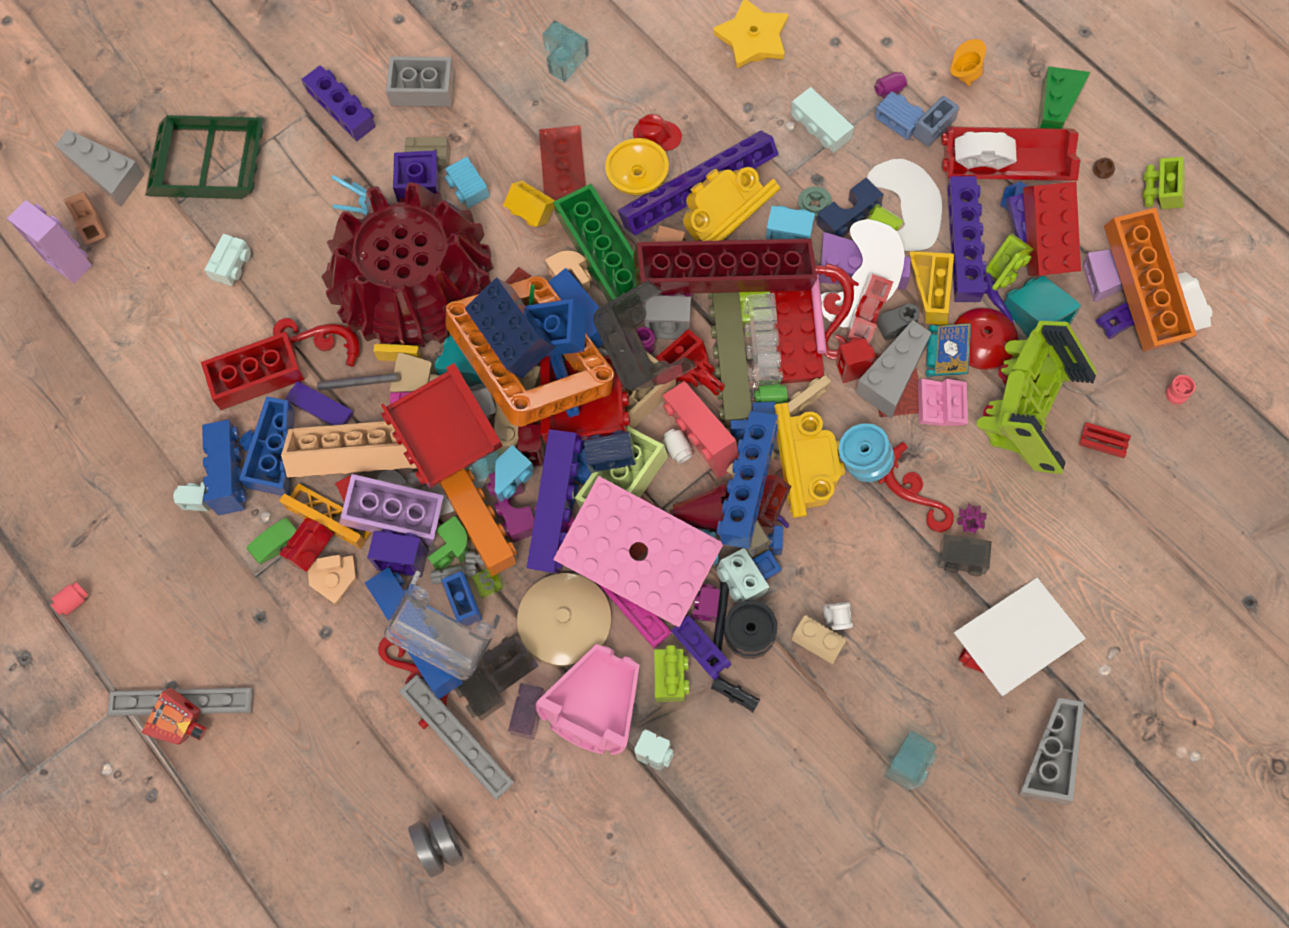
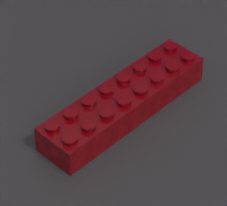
(726, 265)

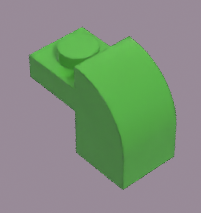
(455, 541)

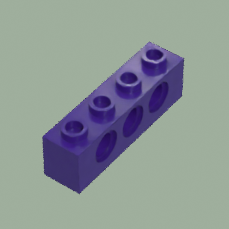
(338, 102)

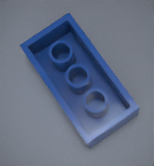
(563, 324)

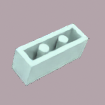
(822, 120)

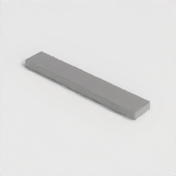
(207, 700)
(456, 737)

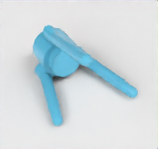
(358, 190)

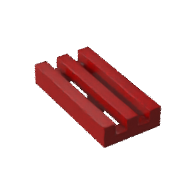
(1103, 439)

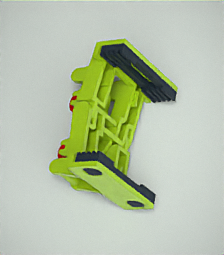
(1020, 417)

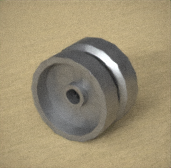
(433, 844)

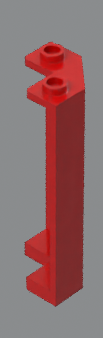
(1039, 154)

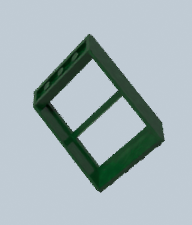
(248, 167)

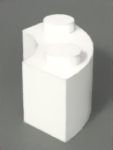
(985, 149)
(1195, 300)

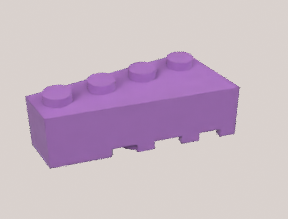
(848, 256)

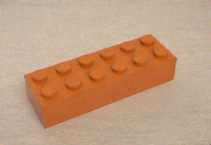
(1149, 279)

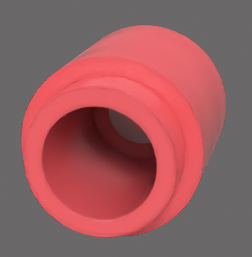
(69, 599)

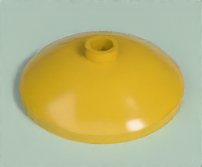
(633, 158)

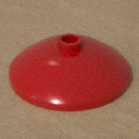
(988, 350)

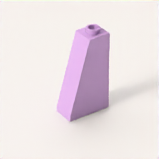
(1102, 274)

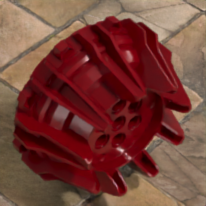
(414, 306)

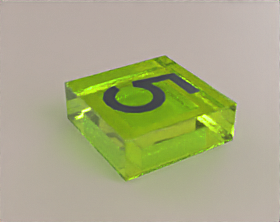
(486, 584)

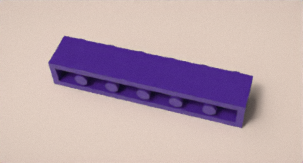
(554, 499)

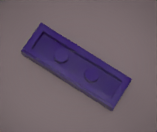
(318, 405)

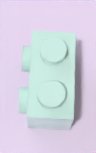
(742, 577)

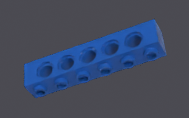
(741, 532)

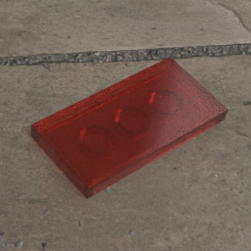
(562, 161)

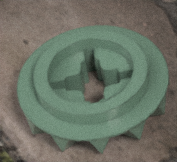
(816, 194)

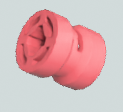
(1180, 389)

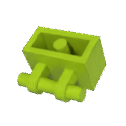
(1171, 183)
(669, 674)

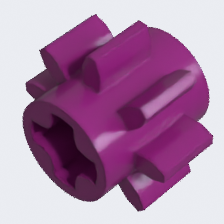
(971, 518)

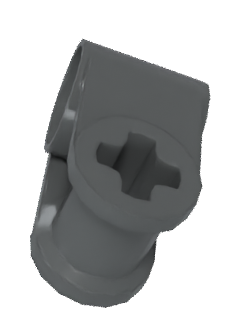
(894, 322)

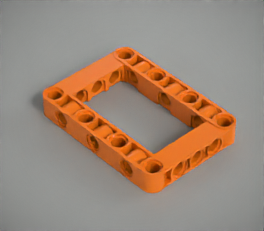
(516, 403)

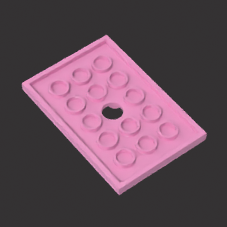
(675, 560)

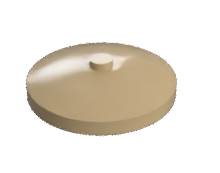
(563, 619)

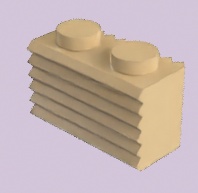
(818, 639)

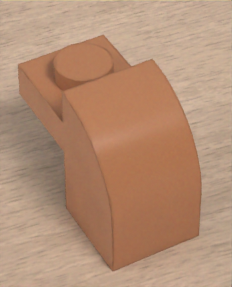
(86, 218)

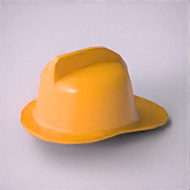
(969, 61)

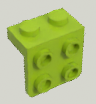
(1008, 261)

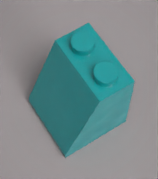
(1040, 302)
(453, 354)

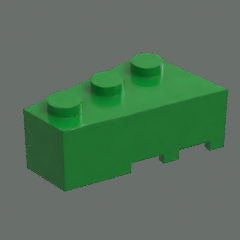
(1059, 95)

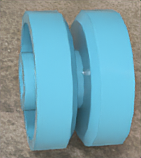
(866, 452)

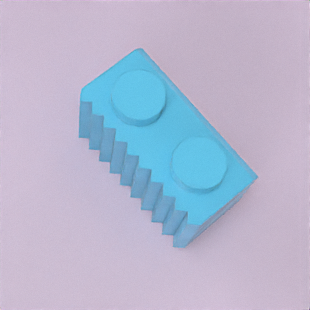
(467, 182)

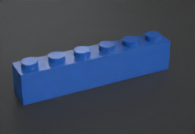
(386, 591)

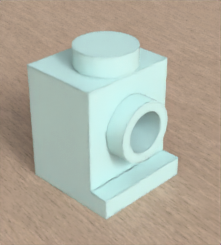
(191, 497)

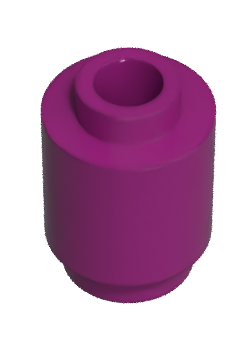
(892, 82)
(647, 338)

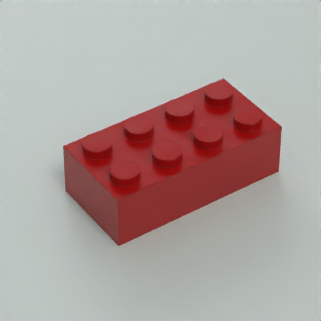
(1052, 228)
(252, 371)

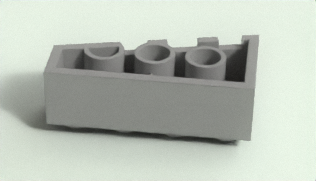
(104, 167)

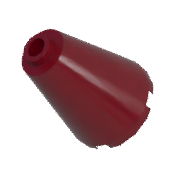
(703, 509)

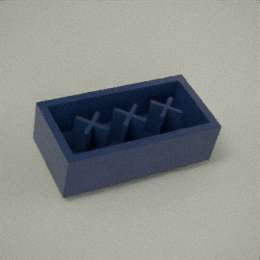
(509, 328)

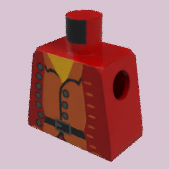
(174, 719)

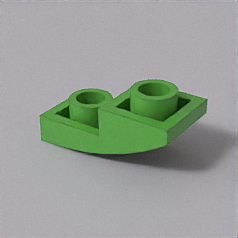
(271, 540)

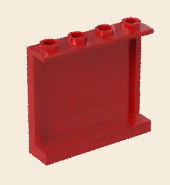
(595, 417)
(441, 427)

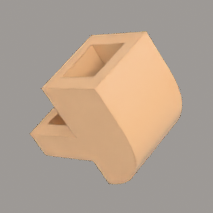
(574, 263)

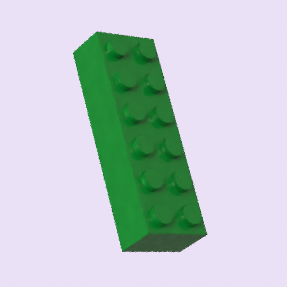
(598, 241)

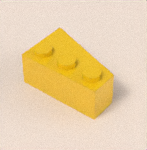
(933, 284)

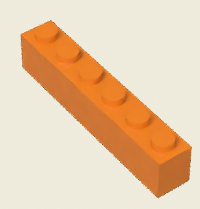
(479, 522)

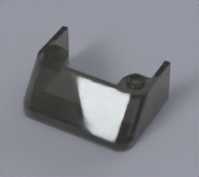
(617, 331)

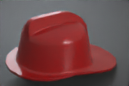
(661, 132)

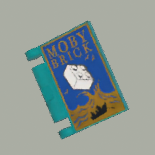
(948, 350)

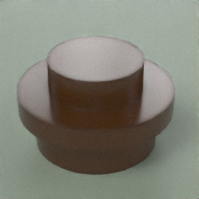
(1104, 168)

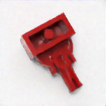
(693, 348)

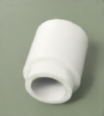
(677, 446)

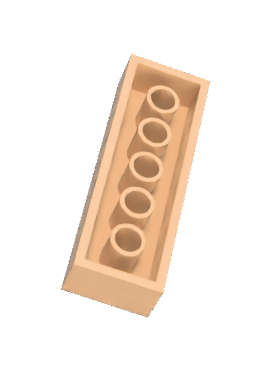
(342, 449)

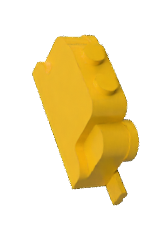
(725, 202)
(807, 460)

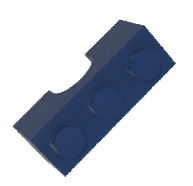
(839, 220)

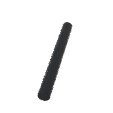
(721, 616)

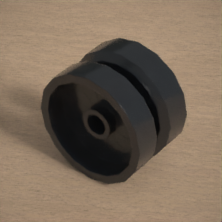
(763, 624)

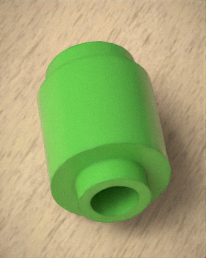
(771, 393)

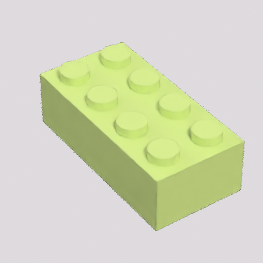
(635, 479)

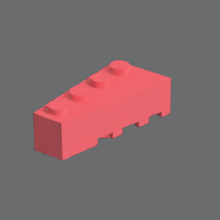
(701, 427)

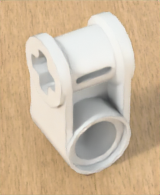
(838, 615)

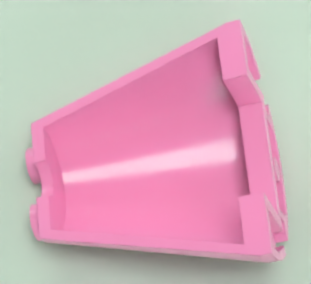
(593, 701)

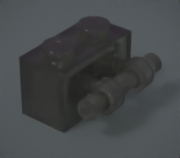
(507, 663)

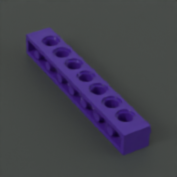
(672, 195)

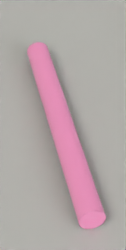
(818, 317)

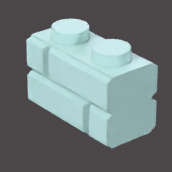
(228, 260)
(654, 750)

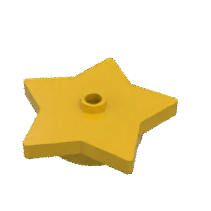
(753, 34)

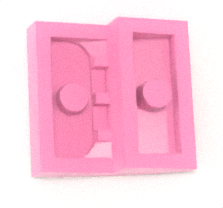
(942, 402)

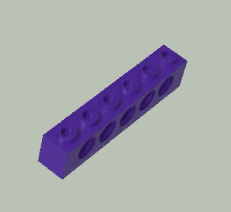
(961, 189)

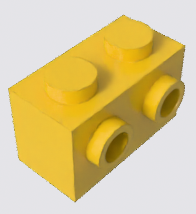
(529, 204)

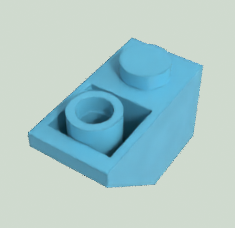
(510, 471)

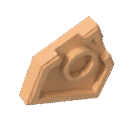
(332, 576)

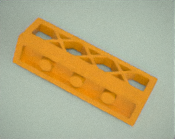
(304, 511)

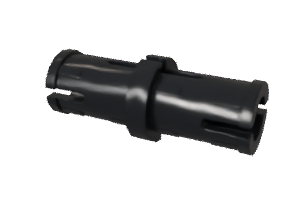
(735, 694)

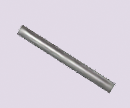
(359, 381)

